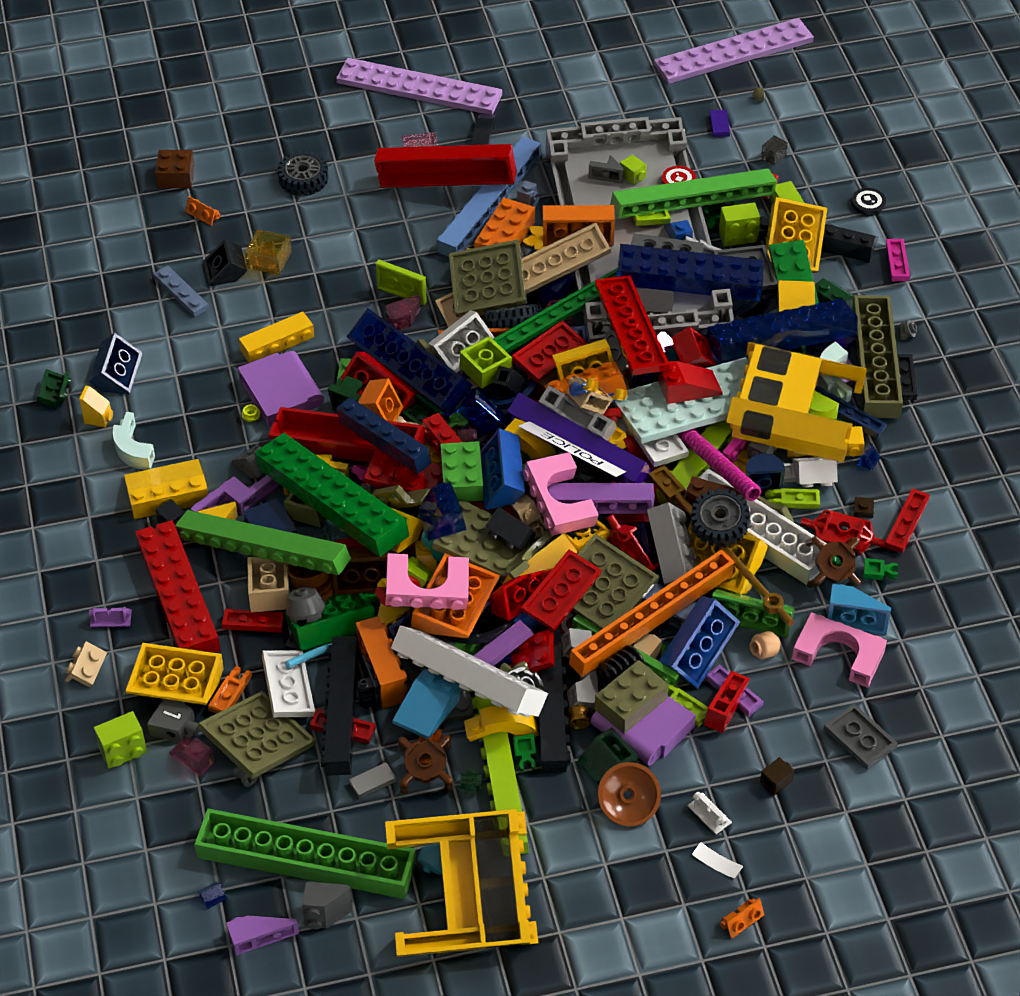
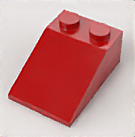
(687, 383)

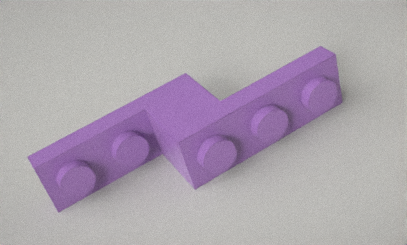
(237, 492)

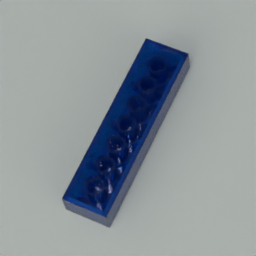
(691, 271)
(783, 329)
(409, 361)

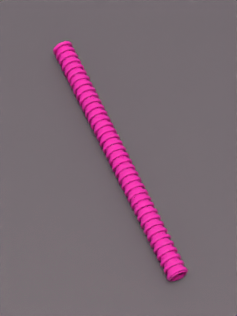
(720, 464)

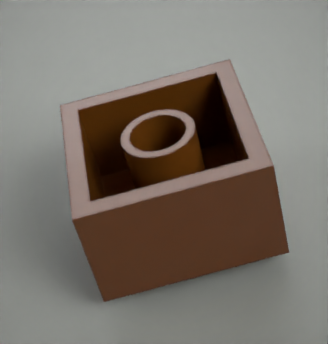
(175, 169)

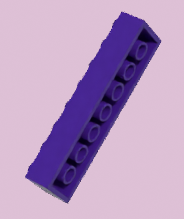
(530, 410)

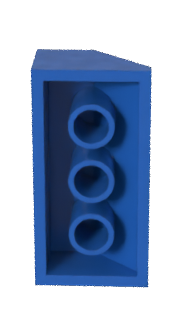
(502, 470)
(700, 641)

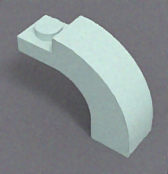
(833, 384)
(129, 451)

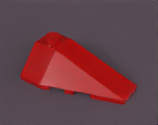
(510, 596)

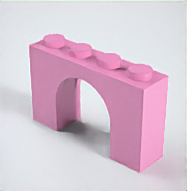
(558, 516)
(403, 592)
(821, 631)

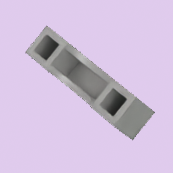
(571, 410)
(585, 690)

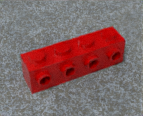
(438, 432)

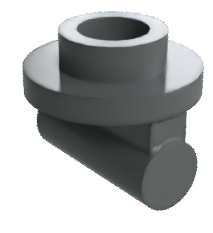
(907, 329)

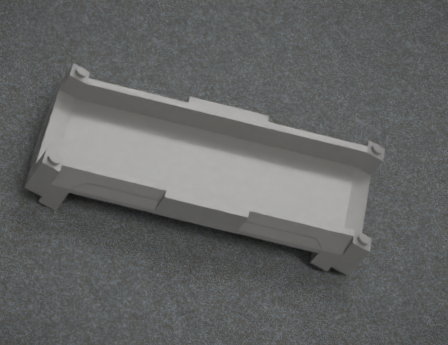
(660, 146)

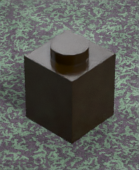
(777, 776)

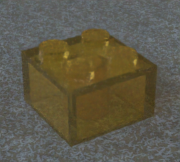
(268, 252)

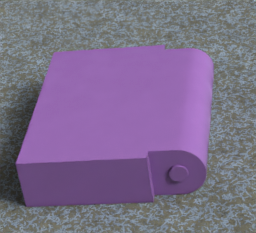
(279, 383)
(655, 733)

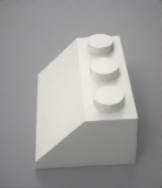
(459, 336)

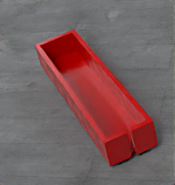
(445, 165)
(326, 435)
(177, 588)

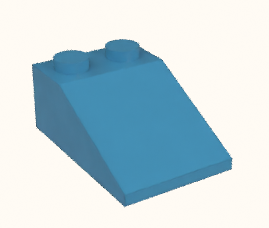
(858, 610)
(427, 704)

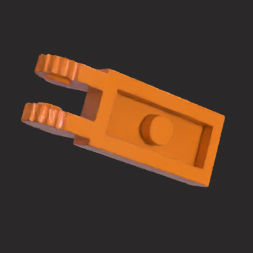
(229, 690)

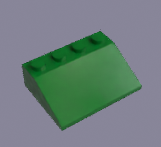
(338, 620)

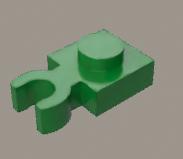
(877, 570)
(525, 749)

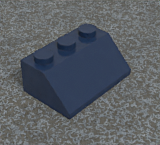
(115, 365)

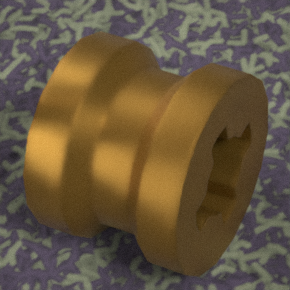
(578, 717)

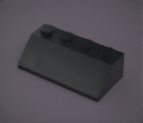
(848, 243)

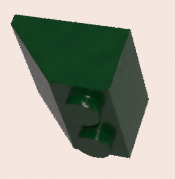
(828, 291)

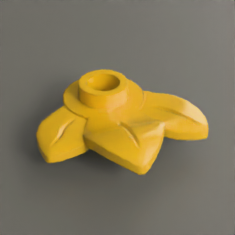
(536, 238)

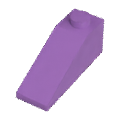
(256, 931)

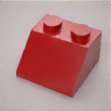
(693, 348)

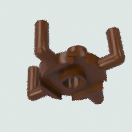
(824, 561)
(429, 772)

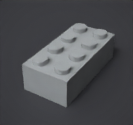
(671, 541)

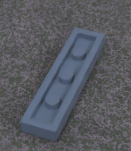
(181, 291)

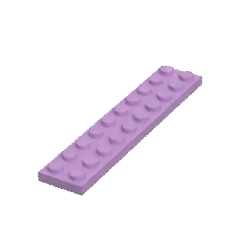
(733, 50)
(419, 86)

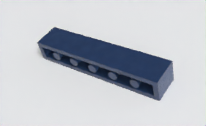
(384, 435)

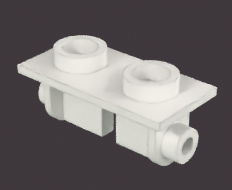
(709, 813)

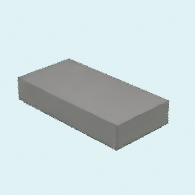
(372, 780)

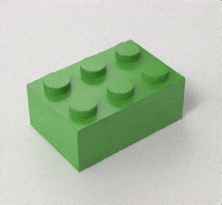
(463, 469)

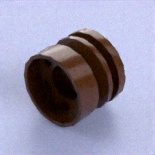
(316, 579)

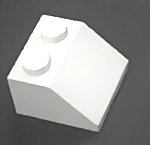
(815, 470)

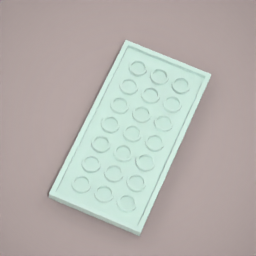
(653, 418)

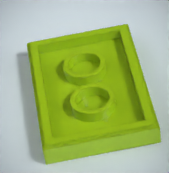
(400, 281)

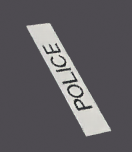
(573, 449)

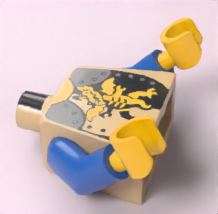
(590, 396)

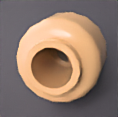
(765, 645)

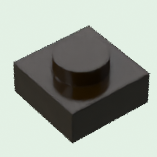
(863, 507)

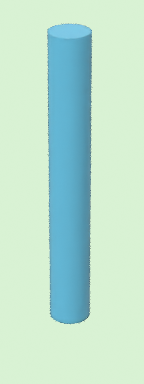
(307, 656)

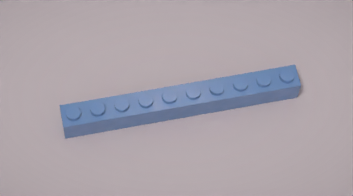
(485, 202)

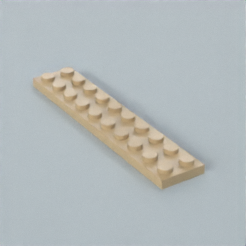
(548, 264)

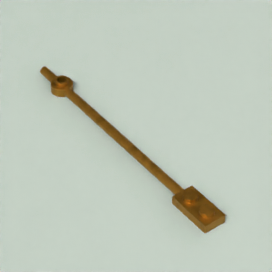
(672, 490)

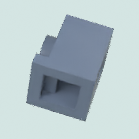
(528, 194)

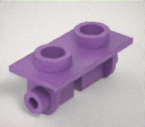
(110, 618)

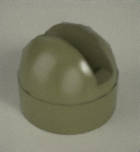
(758, 94)

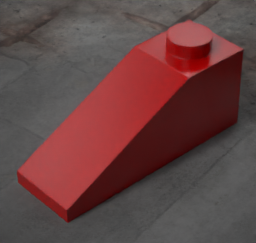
(726, 701)

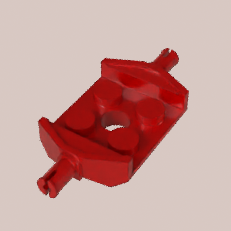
(828, 530)
(623, 539)

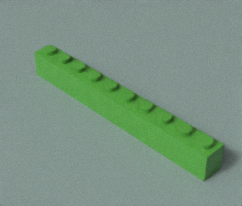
(693, 193)
(263, 542)

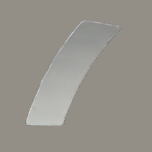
(717, 861)

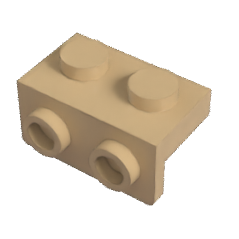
(86, 664)

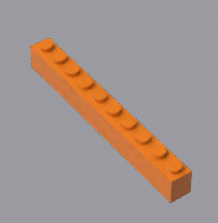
(651, 613)

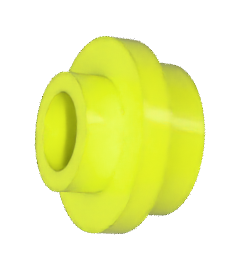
(250, 413)

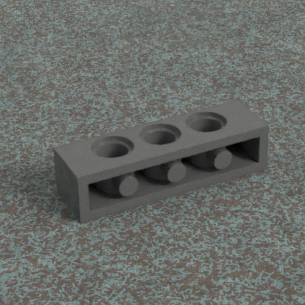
(666, 243)

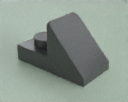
(609, 171)

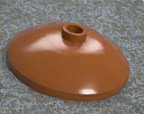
(643, 789)

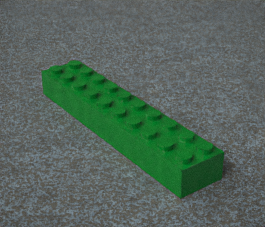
(332, 494)

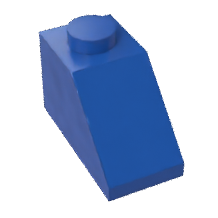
(679, 230)

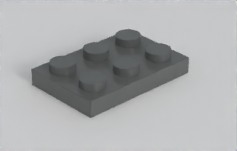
(860, 736)

